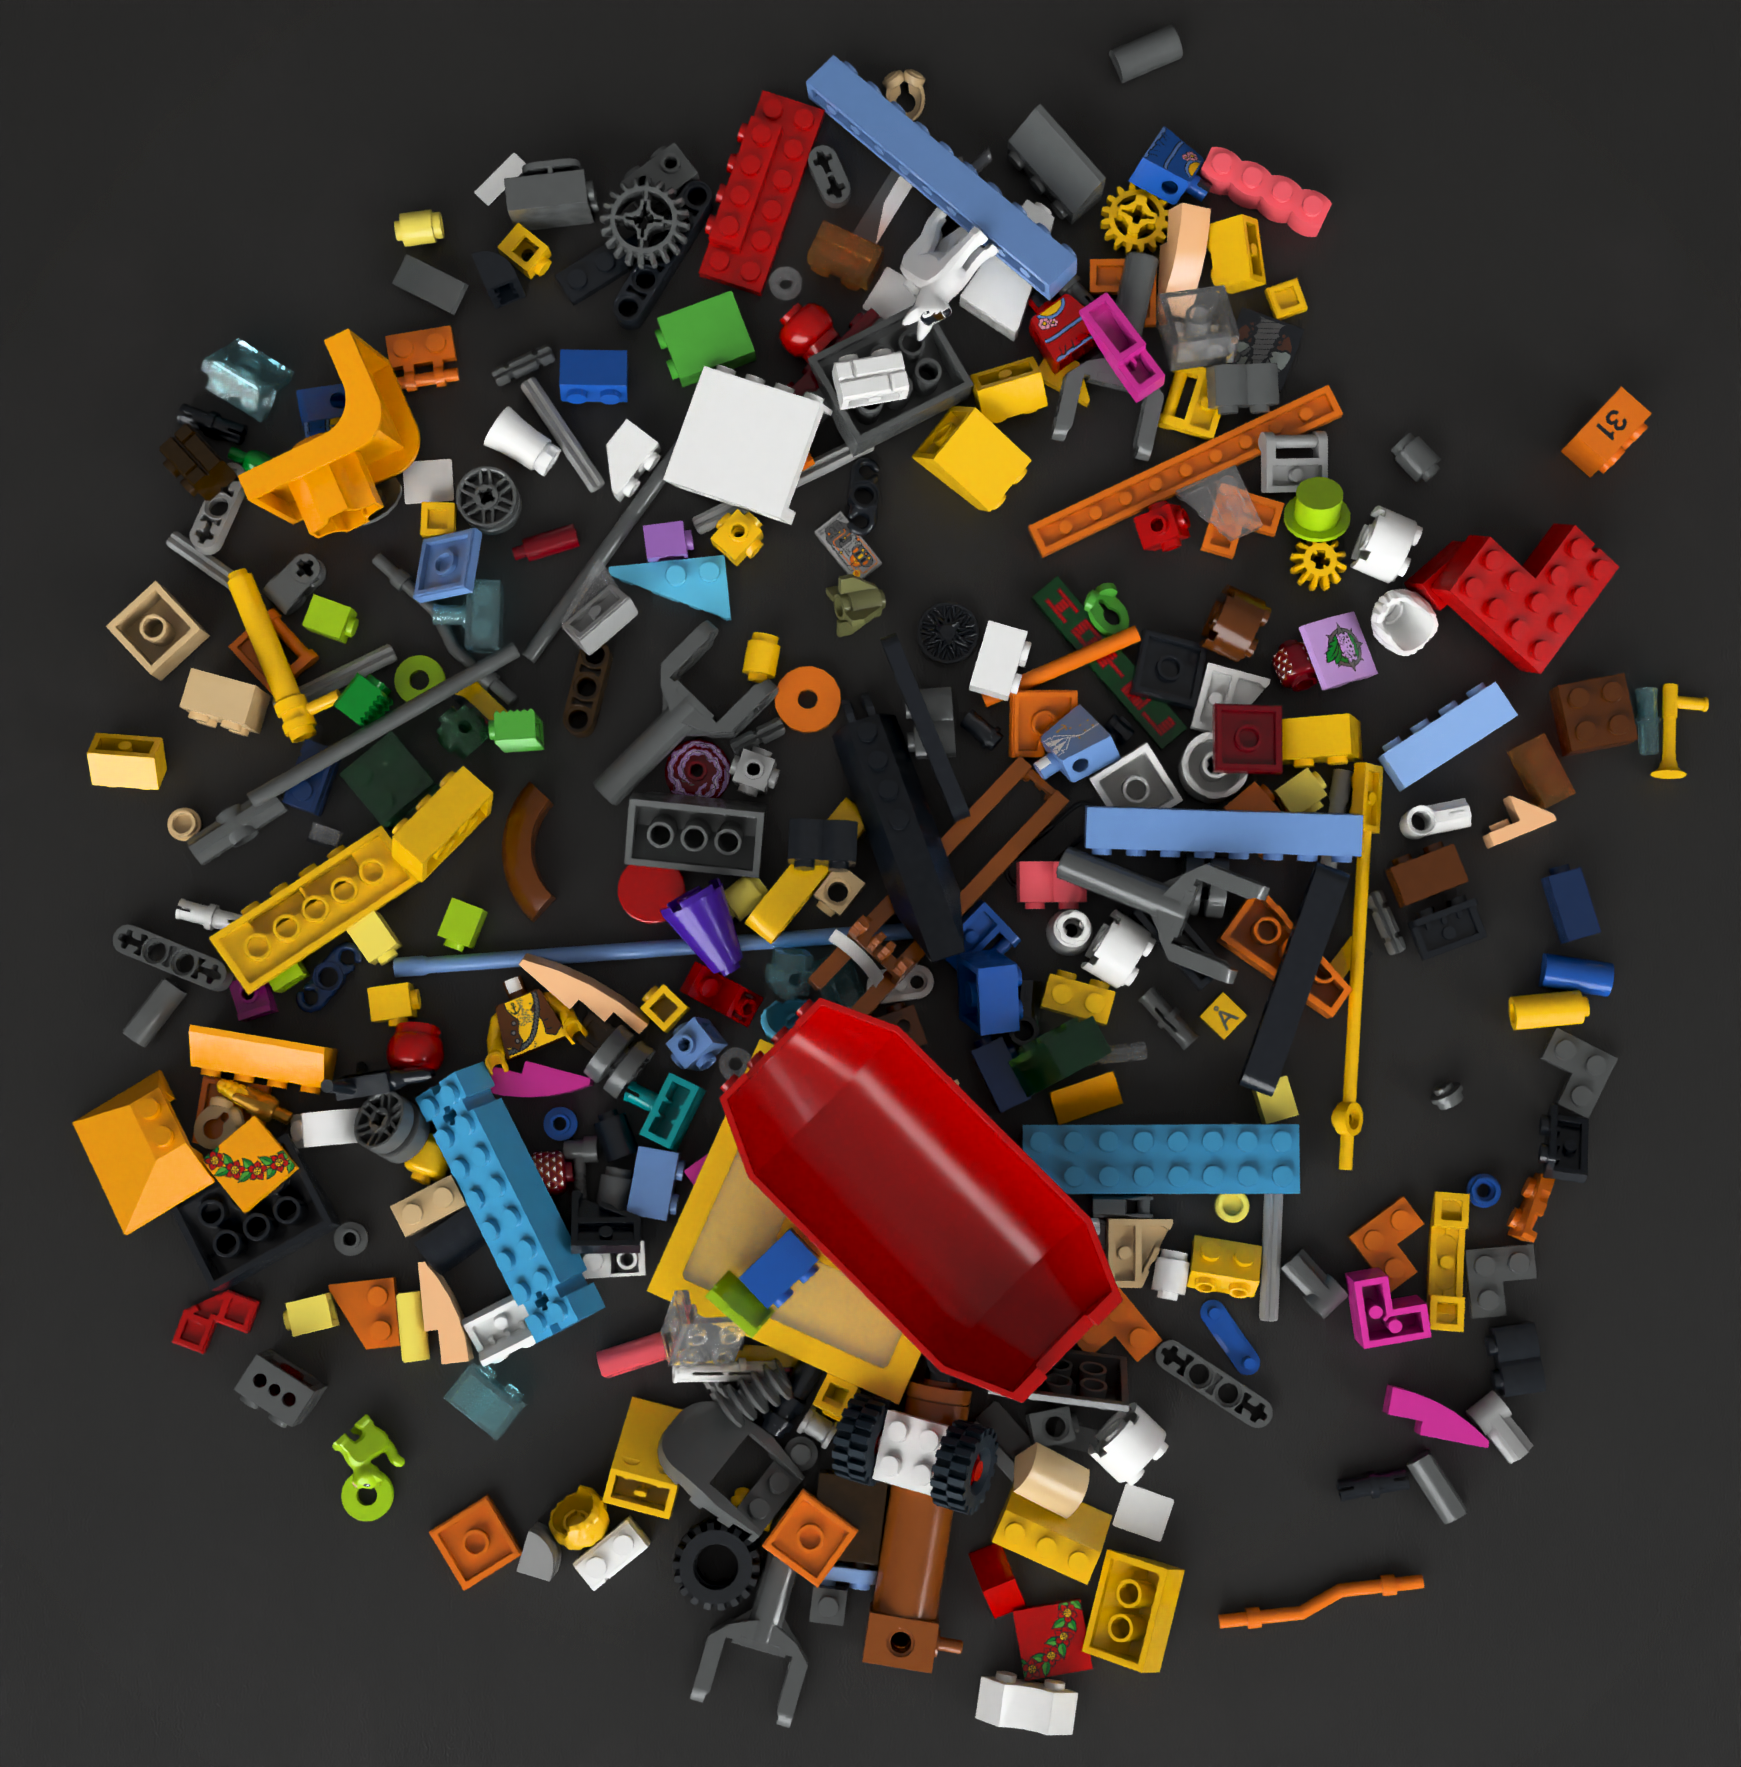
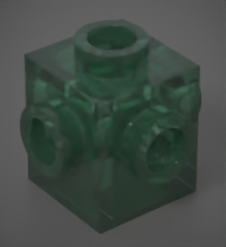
(474, 730)

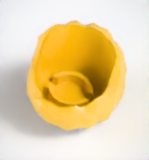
(579, 1519)

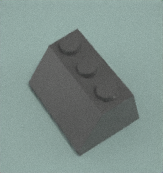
(1056, 166)

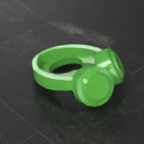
(1106, 595)

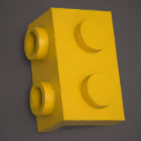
(1224, 1267)

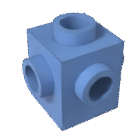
(696, 1044)

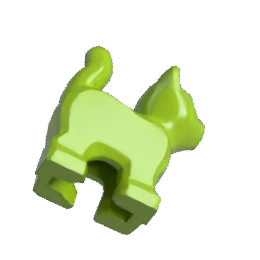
(360, 1453)

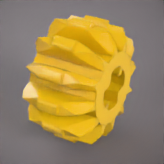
(1306, 565)

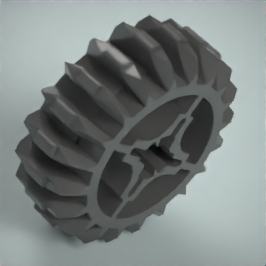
(659, 225)

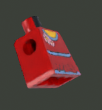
(1059, 330)

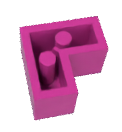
(1380, 1319)

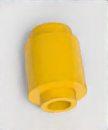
(761, 657)

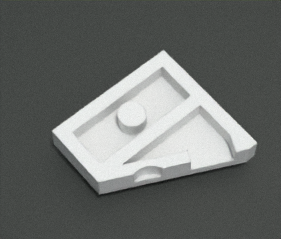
(1224, 687)

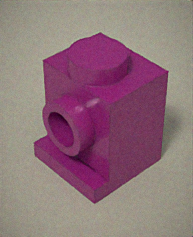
(256, 1007)

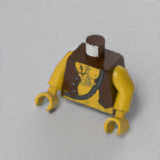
(527, 1024)

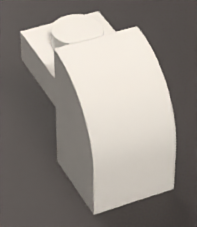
(323, 1128)

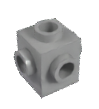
(759, 783)

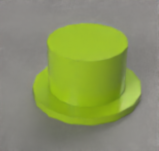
(1317, 511)

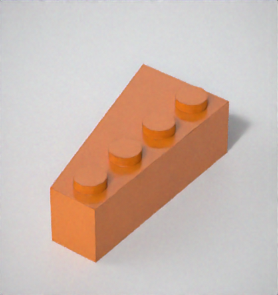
(1259, 938)

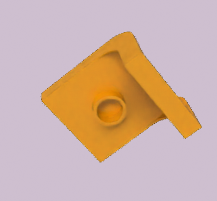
(335, 472)

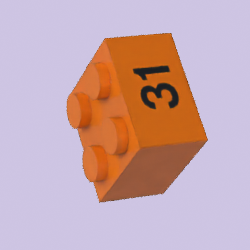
(1613, 426)

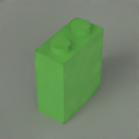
(705, 336)

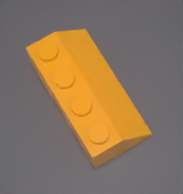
(261, 1057)

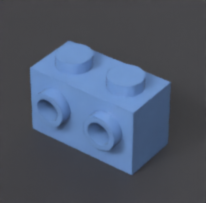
(655, 1183)

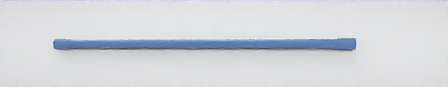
(424, 965)

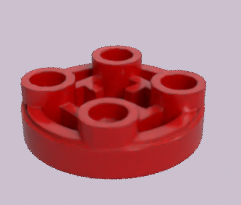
(647, 890)

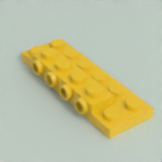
(312, 910)

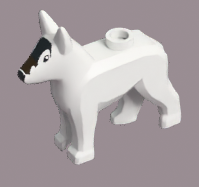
(940, 269)

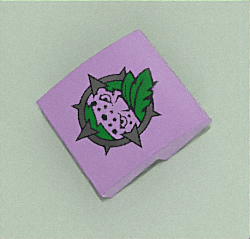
(1338, 650)

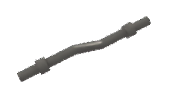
(403, 581)

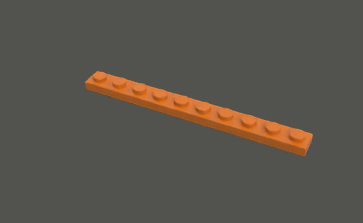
(1180, 471)

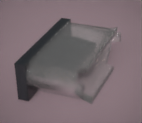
(324, 836)

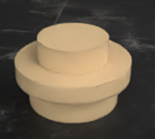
(184, 823)

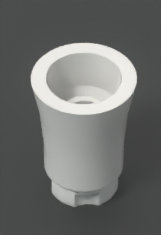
(522, 442)
(1057, 933)

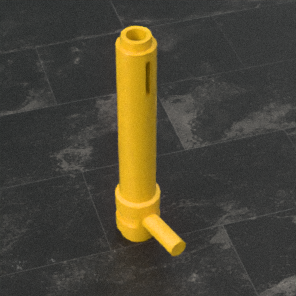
(290, 703)

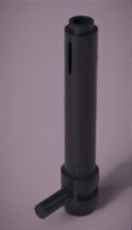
(780, 1418)

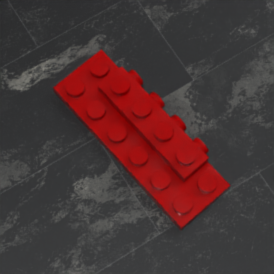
(759, 192)

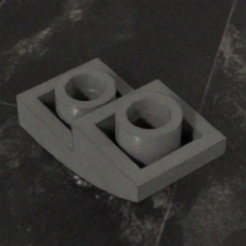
(430, 284)

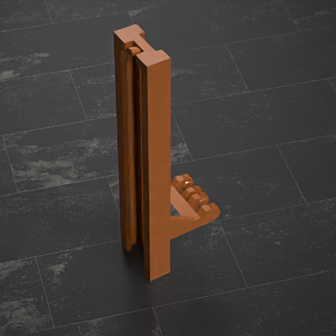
(865, 927)

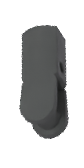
(1116, 1206)

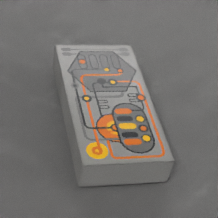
(847, 548)

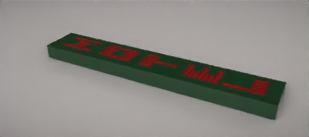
(1114, 669)

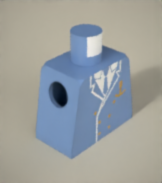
(1076, 747)

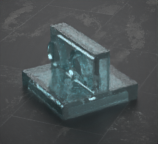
(245, 378)

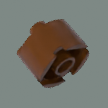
(1234, 624)

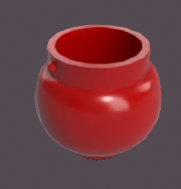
(806, 330)
(415, 1047)

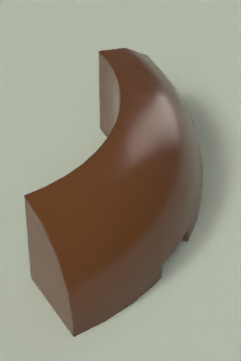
(519, 852)

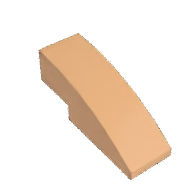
(1185, 249)
(443, 1314)

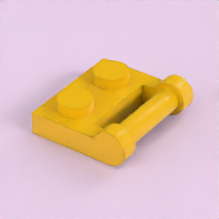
(1199, 419)

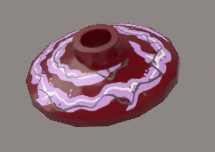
(705, 754)

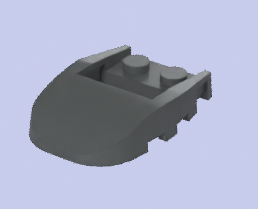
(700, 1445)

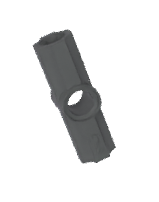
(234, 828)

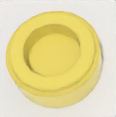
(1231, 1207)

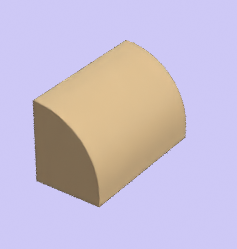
(1050, 1479)

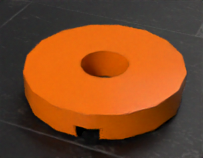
(813, 680)

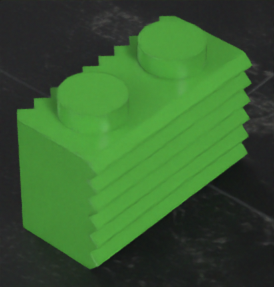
(517, 731)

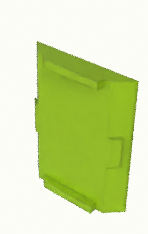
(739, 1304)

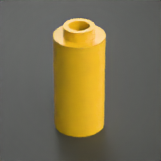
(1548, 1009)

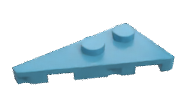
(691, 581)

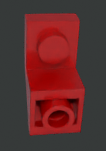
(721, 994)

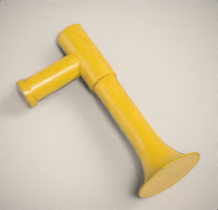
(1670, 704)

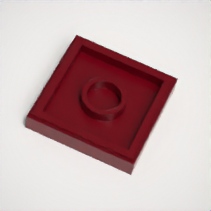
(1247, 739)

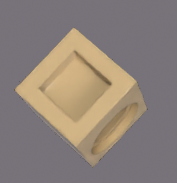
(850, 881)

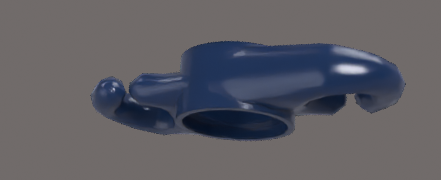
(326, 993)

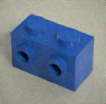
(593, 376)

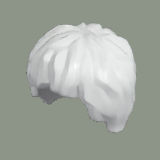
(1403, 621)

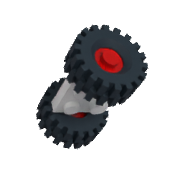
(915, 1453)

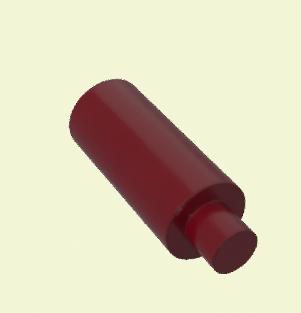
(547, 543)

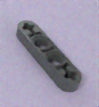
(173, 956)
(1215, 1380)

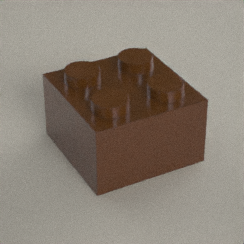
(1593, 714)

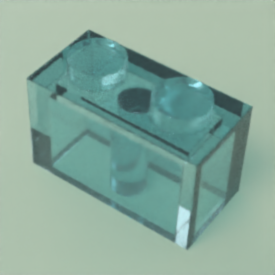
(486, 1400)

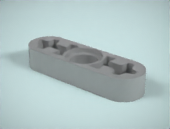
(220, 524)

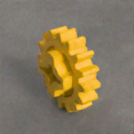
(1122, 215)

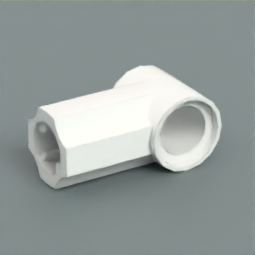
(1437, 818)

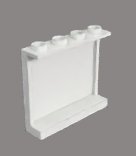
(745, 442)

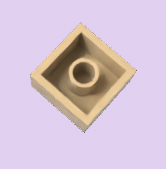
(157, 631)
(225, 701)

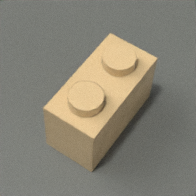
(429, 1206)

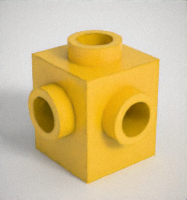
(738, 548)

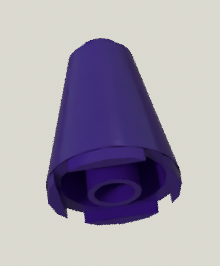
(706, 926)

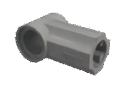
(1494, 1420)

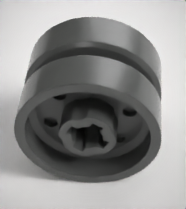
(482, 485)
(1212, 897)
(619, 1061)
(391, 1127)

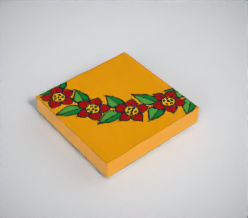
(250, 1164)

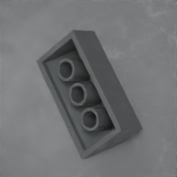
(695, 833)

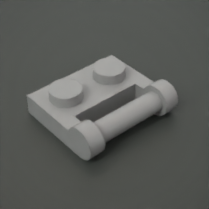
(1288, 473)

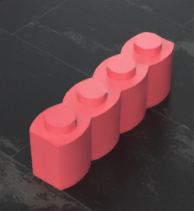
(1272, 195)

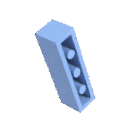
(1446, 736)

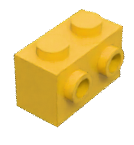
(1236, 253)
(1009, 390)
(127, 761)
(1077, 999)

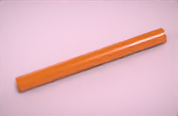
(1074, 660)

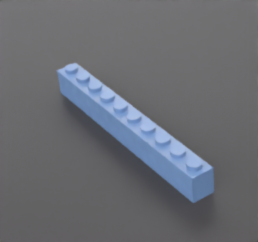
(942, 176)

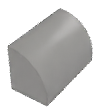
(540, 1553)

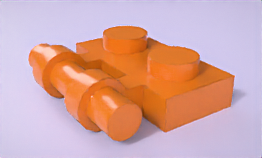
(421, 349)

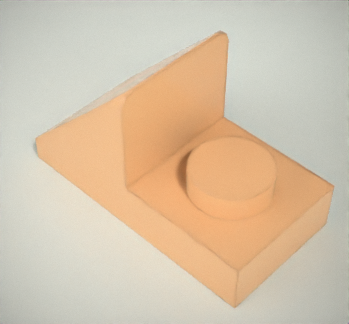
(1524, 819)

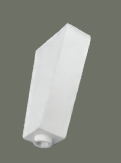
(998, 292)

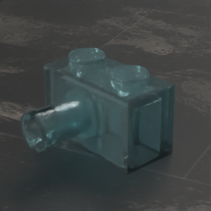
(479, 615)

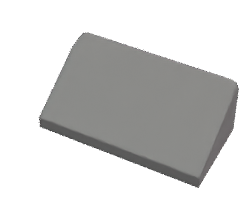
(600, 619)

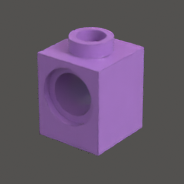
(667, 541)

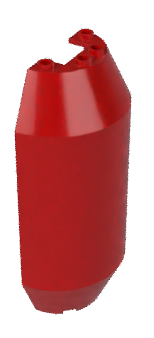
(919, 1198)

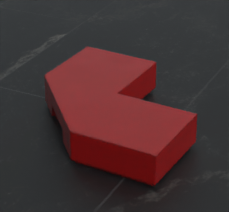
(200, 1320)

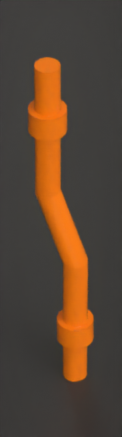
(1387, 1585)

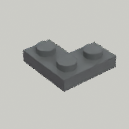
(1586, 1067)
(1486, 1272)

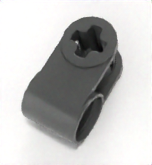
(292, 586)

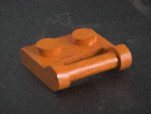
(244, 650)

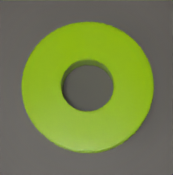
(411, 666)
(363, 1511)

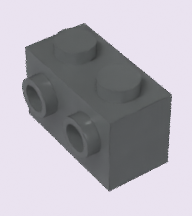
(666, 165)

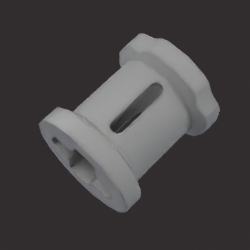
(817, 1427)

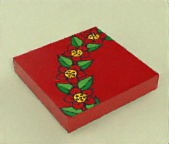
(1051, 1639)

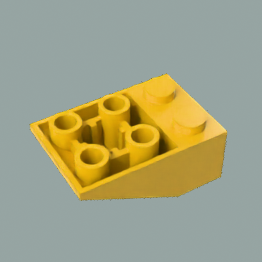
(636, 1474)

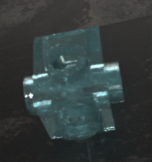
(789, 972)

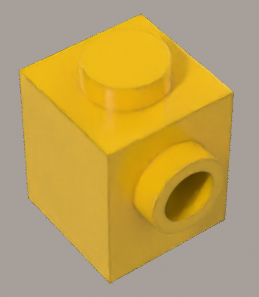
(393, 1003)
(664, 1007)

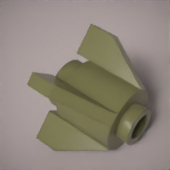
(855, 603)

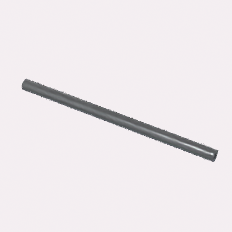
(604, 552)
(383, 725)

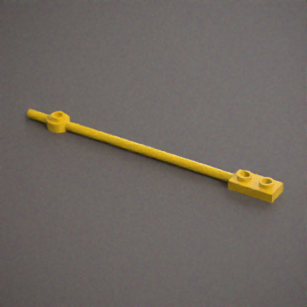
(1366, 800)

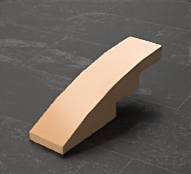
(573, 985)

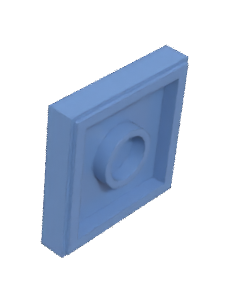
(447, 565)

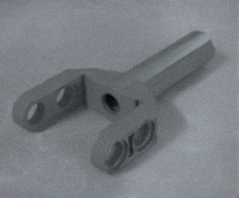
(1133, 301)
(680, 717)
(1166, 902)
(762, 1630)

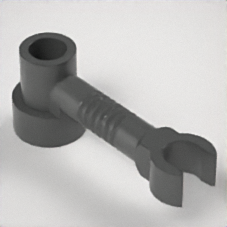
(582, 1152)

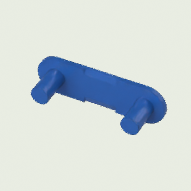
(1230, 1337)

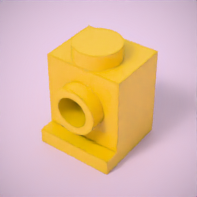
(521, 242)
(834, 1396)

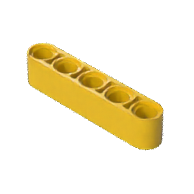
(795, 887)

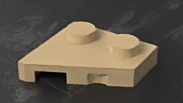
(1133, 1248)

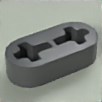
(836, 173)

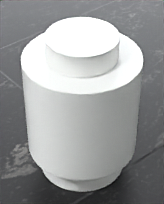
(1170, 1274)

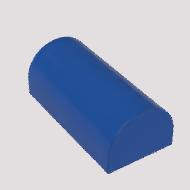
(1576, 974)

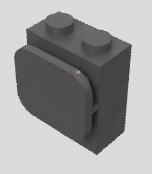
(551, 195)

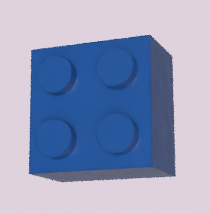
(989, 992)
(780, 1268)

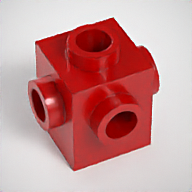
(1162, 527)

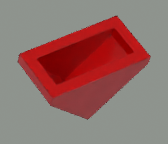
(997, 1580)

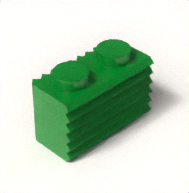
(364, 699)

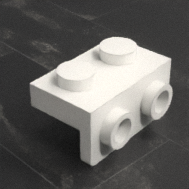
(499, 1330)

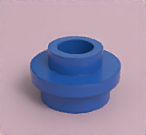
(571, 1123)
(1494, 1190)

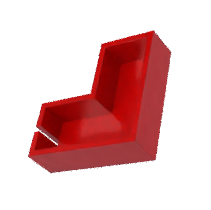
(1531, 606)

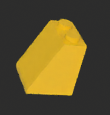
(972, 457)

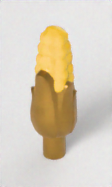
(254, 1101)

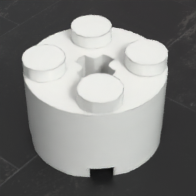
(1385, 544)
(1198, 780)
(1118, 950)
(1128, 1444)

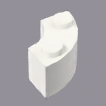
(1027, 1704)

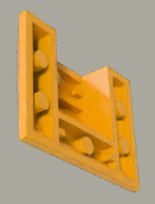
(142, 1153)

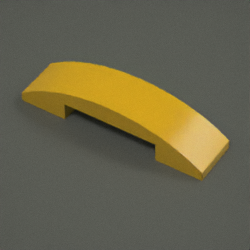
(1446, 1261)

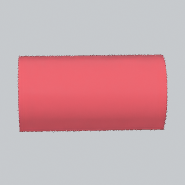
(631, 1355)

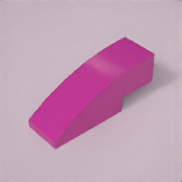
(1122, 347)
(537, 1081)
(1431, 1417)

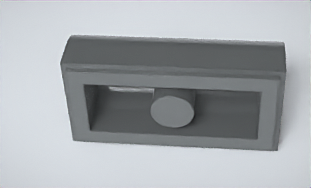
(1146, 53)
(154, 1012)
(1436, 1486)

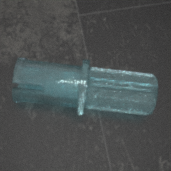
(1647, 720)

